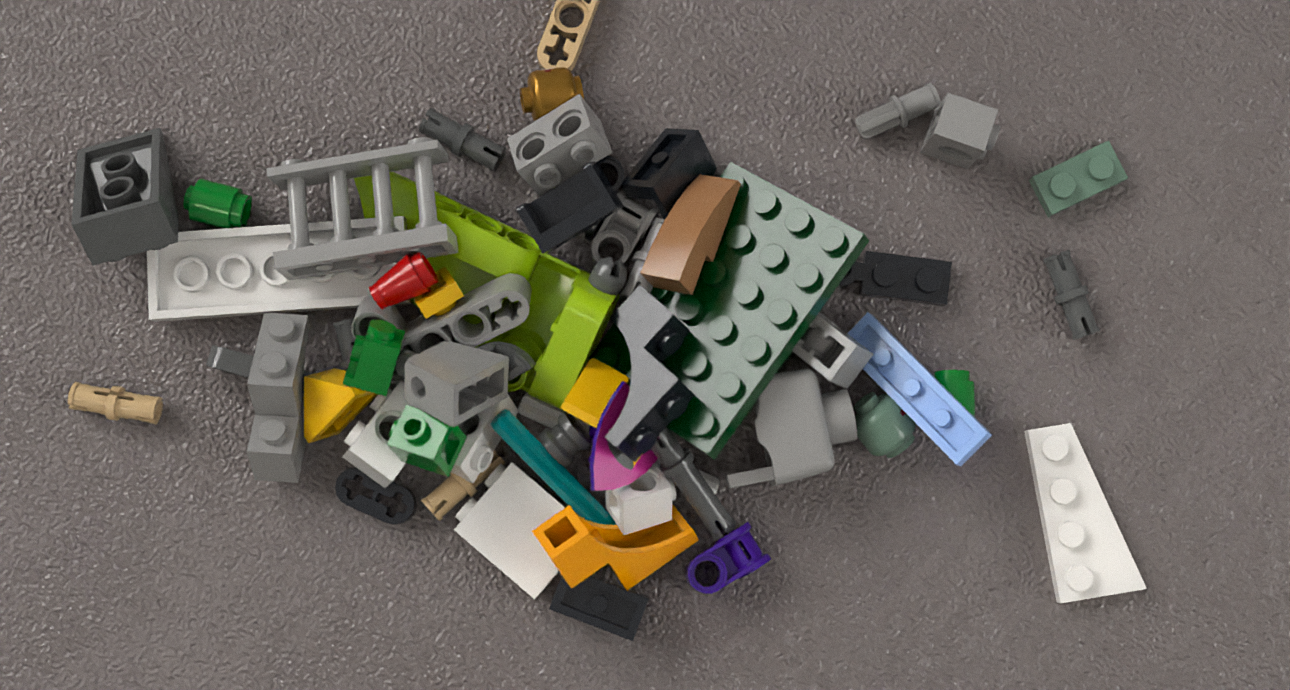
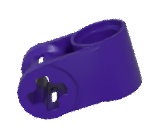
(728, 559)

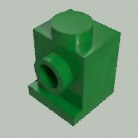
(374, 358)

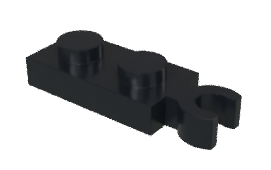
(901, 278)

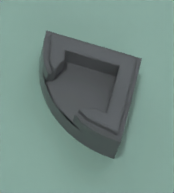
(518, 359)

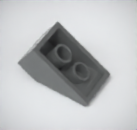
(124, 198)

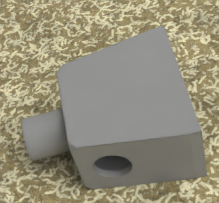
(453, 380)

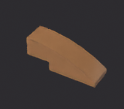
(690, 234)

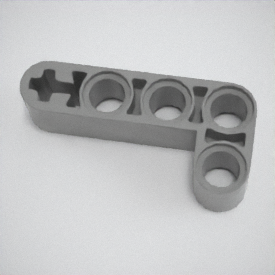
(451, 325)

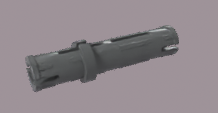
(678, 464)

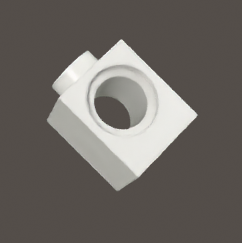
(642, 502)

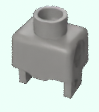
(798, 429)

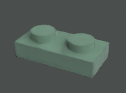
(1078, 179)

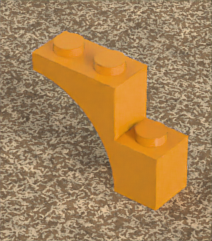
(585, 546)

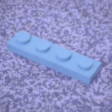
(919, 392)

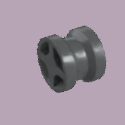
(565, 439)

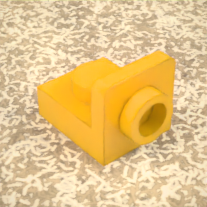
(442, 297)

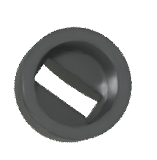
(608, 277)

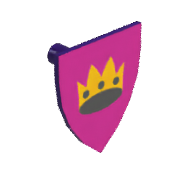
(609, 465)

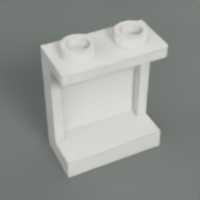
(503, 526)

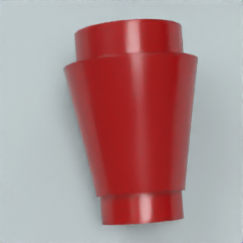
(404, 281)

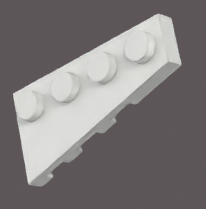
(1078, 527)

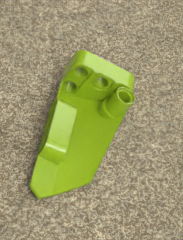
(564, 311)

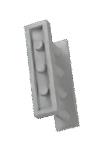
(387, 243)

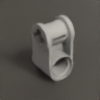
(624, 228)

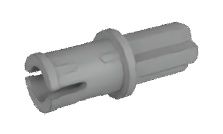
(897, 111)

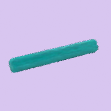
(551, 471)

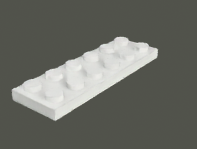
(235, 274)

